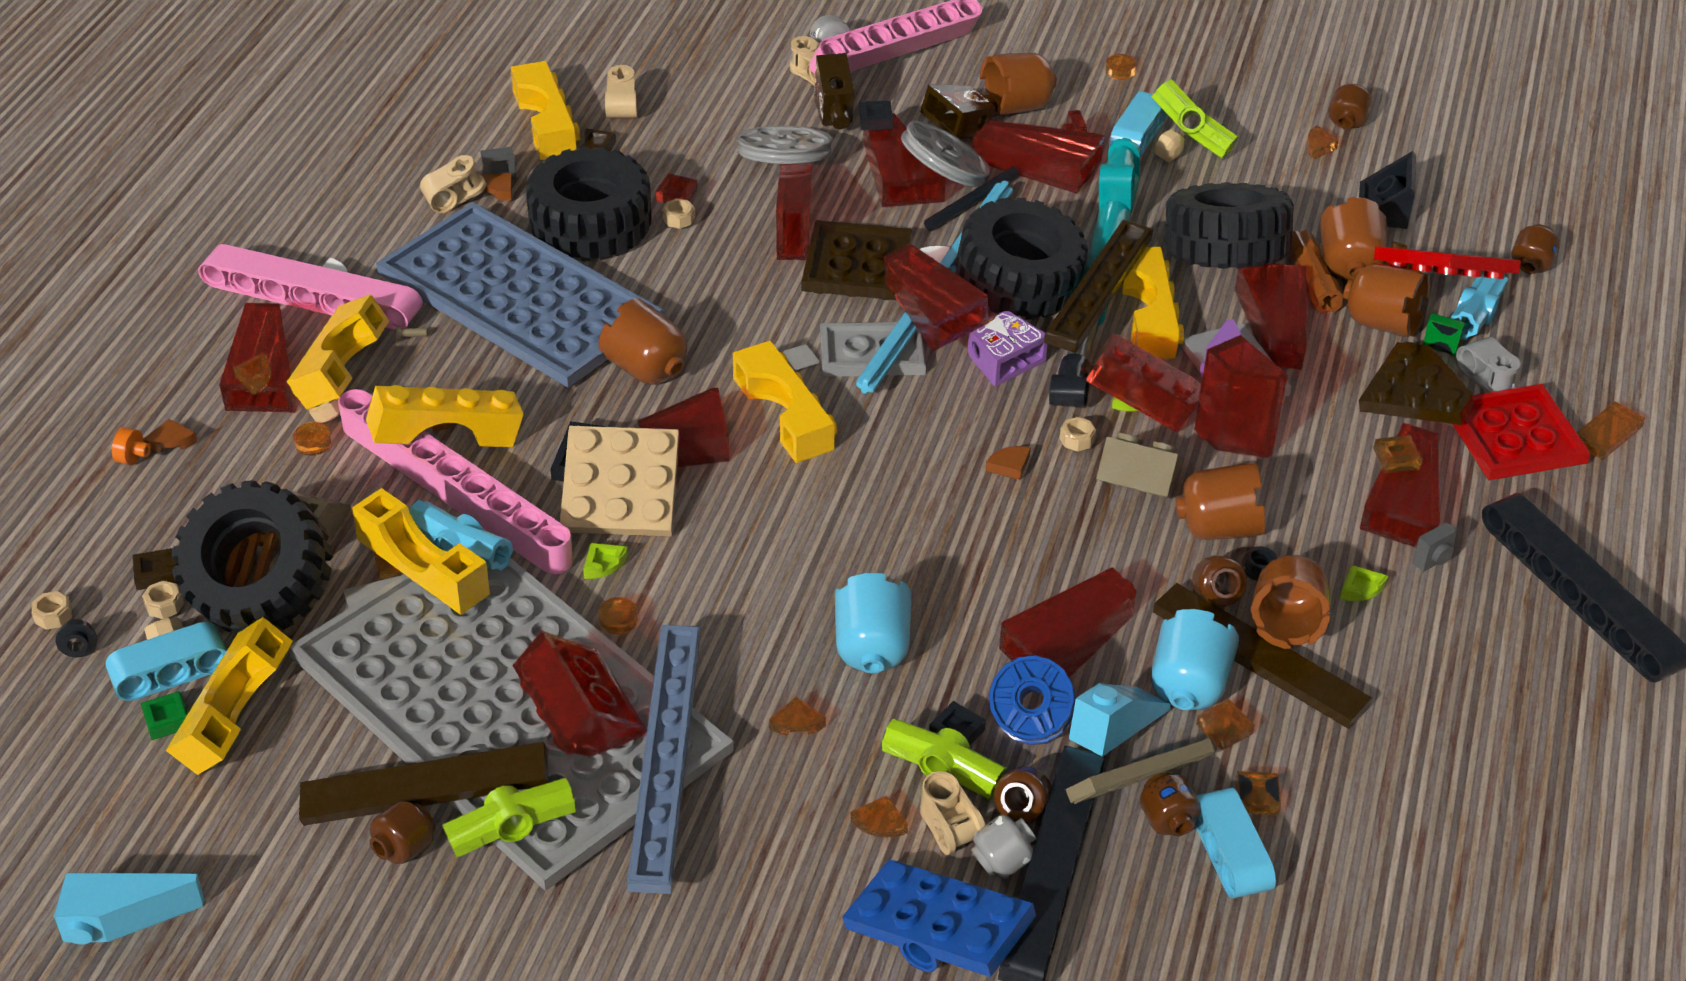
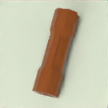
(1321, 285)

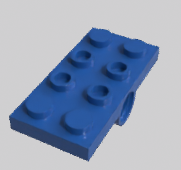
(939, 919)

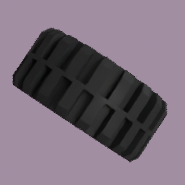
(589, 202)
(1229, 225)
(1025, 230)
(227, 521)

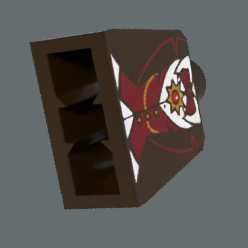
(834, 105)
(957, 109)

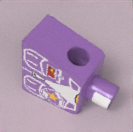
(1006, 347)

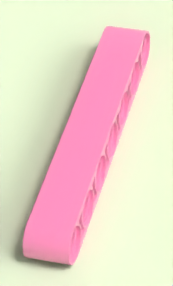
(902, 34)
(304, 284)

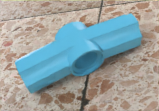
(1479, 304)
(448, 531)

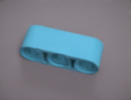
(1140, 121)
(165, 661)
(1234, 844)

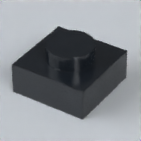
(875, 115)
(961, 720)

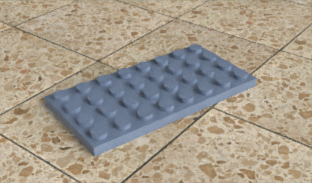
(512, 290)

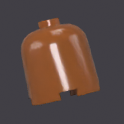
(1018, 81)
(1350, 236)
(1388, 298)
(644, 343)
(1222, 503)
(1291, 602)

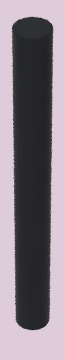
(969, 199)

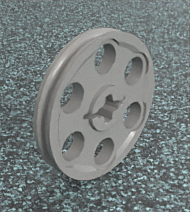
(784, 144)
(945, 154)

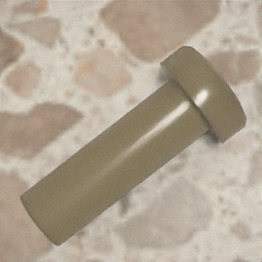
(409, 332)

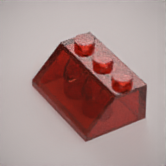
(1145, 382)
(1240, 399)
(577, 696)

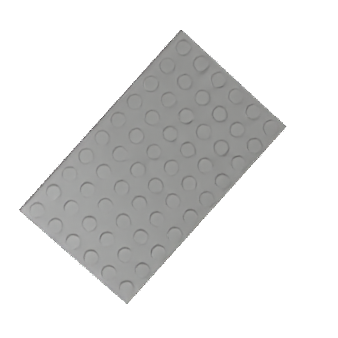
(448, 689)

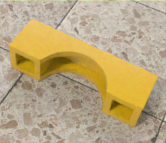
(539, 90)
(1156, 325)
(322, 371)
(766, 375)
(403, 412)
(389, 530)
(212, 720)

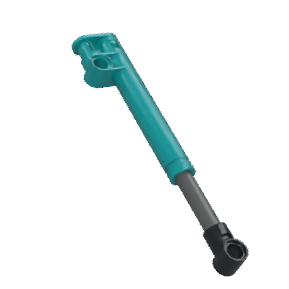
(1117, 194)

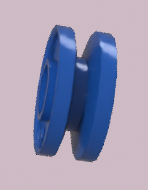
(1027, 676)

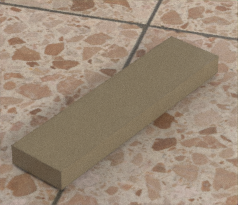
(1139, 771)

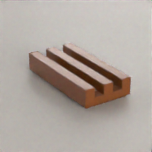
(235, 558)

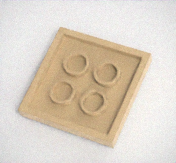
(620, 480)

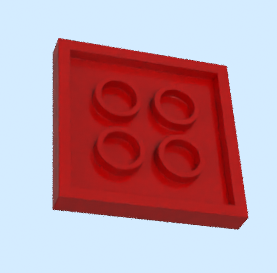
(1447, 262)
(1520, 433)

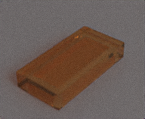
(1610, 429)

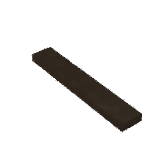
(1098, 286)
(1275, 664)
(423, 783)

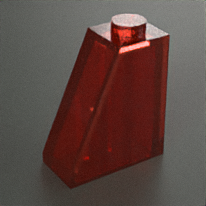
(700, 427)

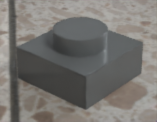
(498, 161)
(1435, 547)

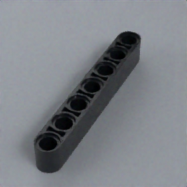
(1586, 587)
(1052, 867)

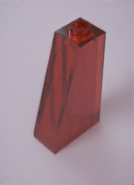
(1041, 153)
(897, 172)
(793, 211)
(934, 296)
(1276, 310)
(259, 332)
(1408, 501)
(1072, 623)

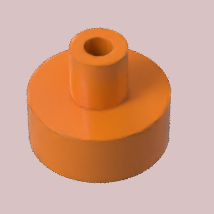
(129, 446)

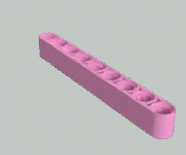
(466, 489)

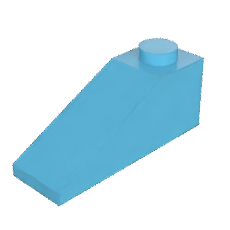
(1112, 715)
(118, 904)

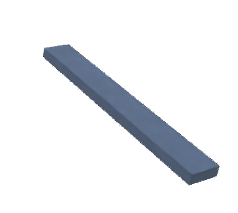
(664, 761)

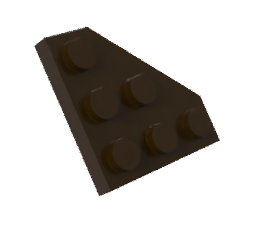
(1417, 386)

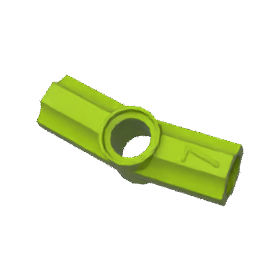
(1180, 106)
(943, 752)
(509, 815)

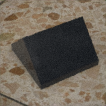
(1393, 190)

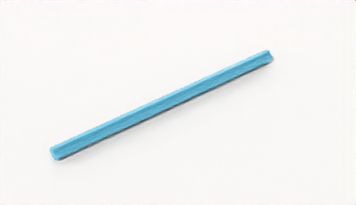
(905, 328)

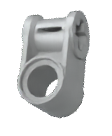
(1488, 364)

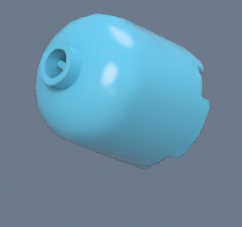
(872, 622)
(1193, 659)

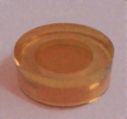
(1120, 66)
(312, 439)
(618, 615)

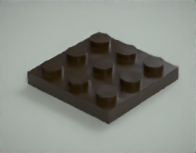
(851, 259)

